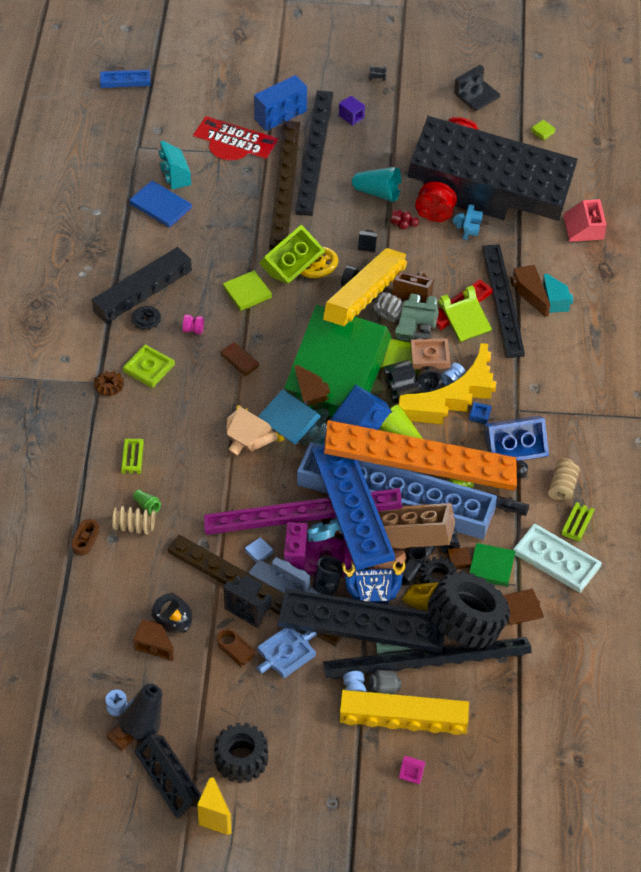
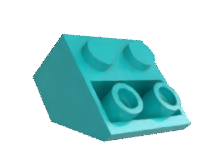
(174, 165)

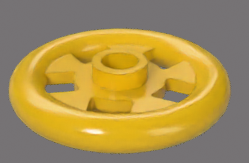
(320, 263)

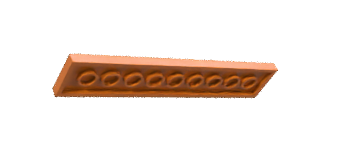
(420, 455)

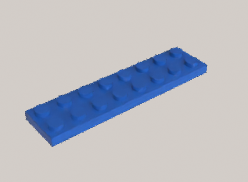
(354, 509)

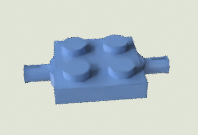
(286, 651)

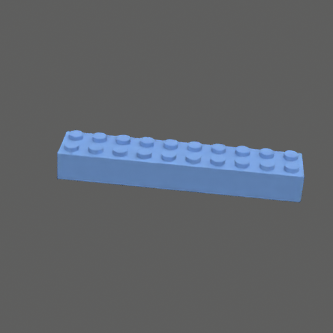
(470, 506)

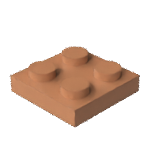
(430, 353)

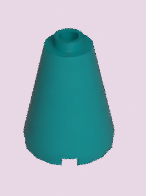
(379, 183)

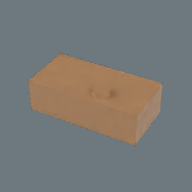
(419, 525)

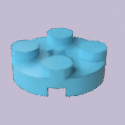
(321, 532)

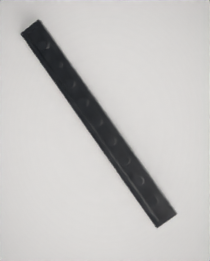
(314, 153)
(420, 658)

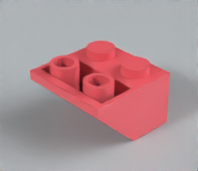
(585, 221)

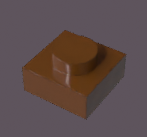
(119, 738)

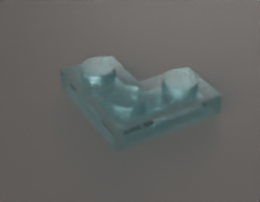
(317, 431)

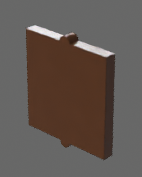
(523, 606)

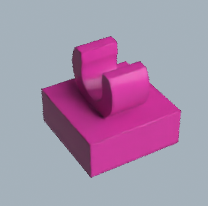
(412, 769)

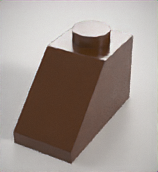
(312, 386)
(153, 640)

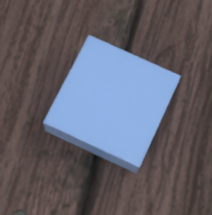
(259, 550)

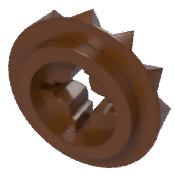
(106, 388)

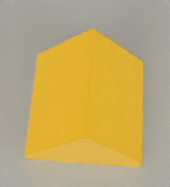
(213, 810)

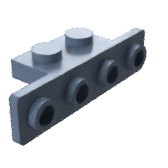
(282, 576)

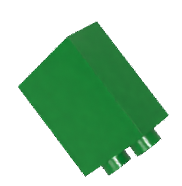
(340, 356)

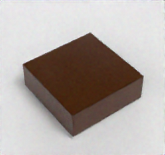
(459, 557)

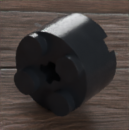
(401, 379)

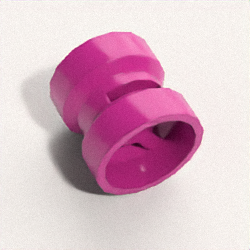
(193, 324)

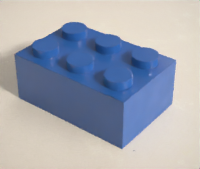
(280, 103)

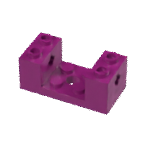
(305, 554)

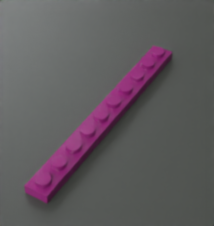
(289, 512)

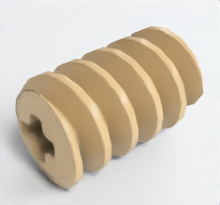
(564, 479)
(133, 520)

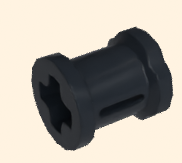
(377, 73)

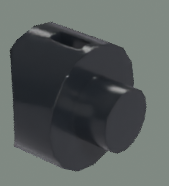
(429, 379)

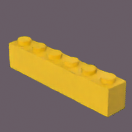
(404, 712)

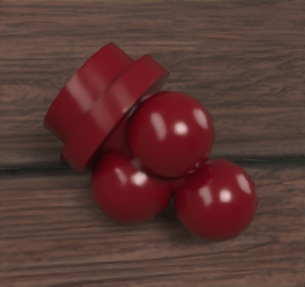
(403, 219)

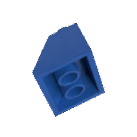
(362, 409)
(518, 437)

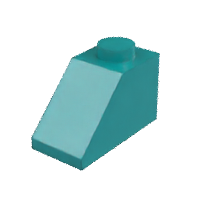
(557, 294)

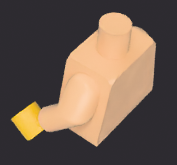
(249, 431)

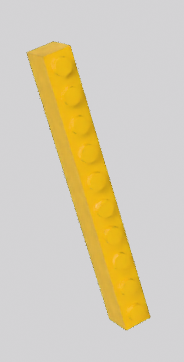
(364, 287)

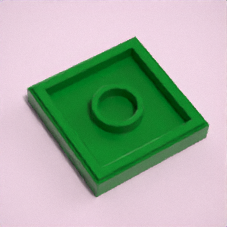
(493, 564)

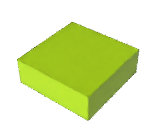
(543, 130)

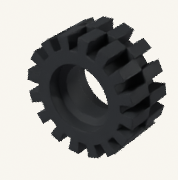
(435, 565)

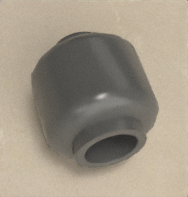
(384, 682)

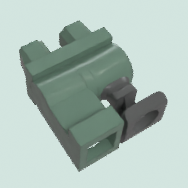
(417, 313)

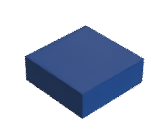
(480, 413)

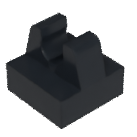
(367, 241)

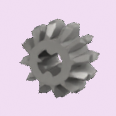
(388, 307)

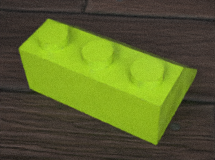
(292, 255)

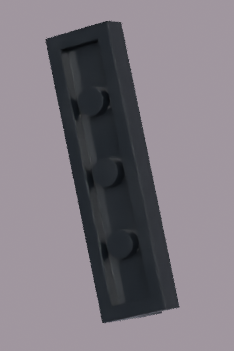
(170, 769)

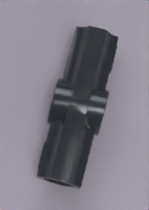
(414, 562)

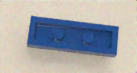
(125, 78)

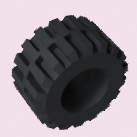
(241, 737)

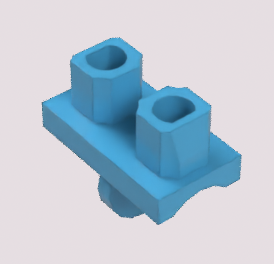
(470, 228)

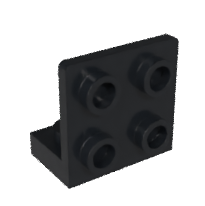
(474, 90)

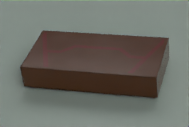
(239, 358)

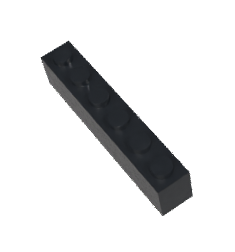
(141, 285)

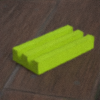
(132, 468)
(577, 507)

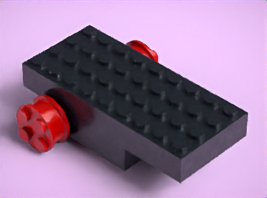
(485, 171)

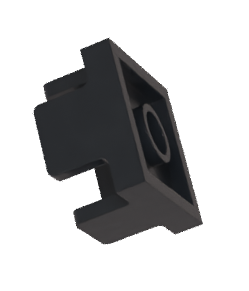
(241, 600)

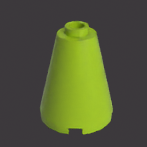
(399, 423)

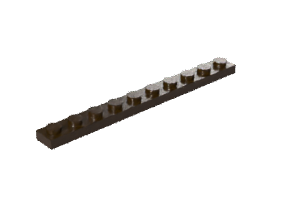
(285, 183)
(227, 572)

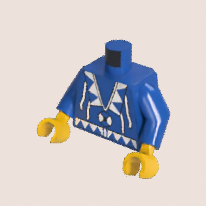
(374, 584)

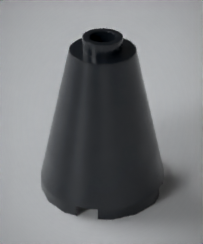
(142, 713)

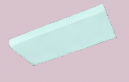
(557, 558)

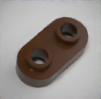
(83, 538)

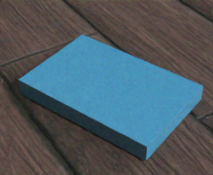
(289, 416)

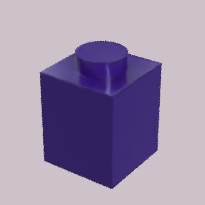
(351, 110)

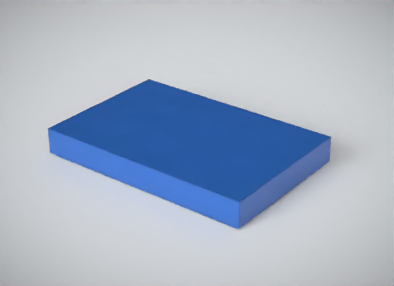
(160, 203)

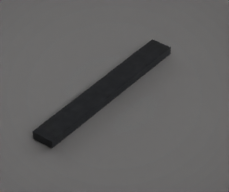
(503, 301)

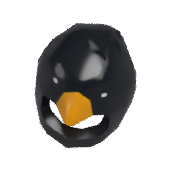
(176, 617)

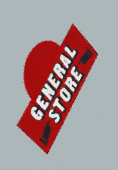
(234, 141)

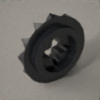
(151, 313)

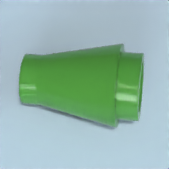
(147, 501)

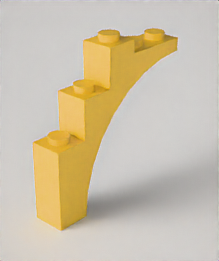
(434, 405)

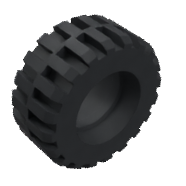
(468, 609)

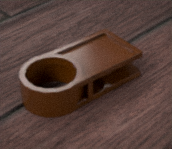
(239, 650)

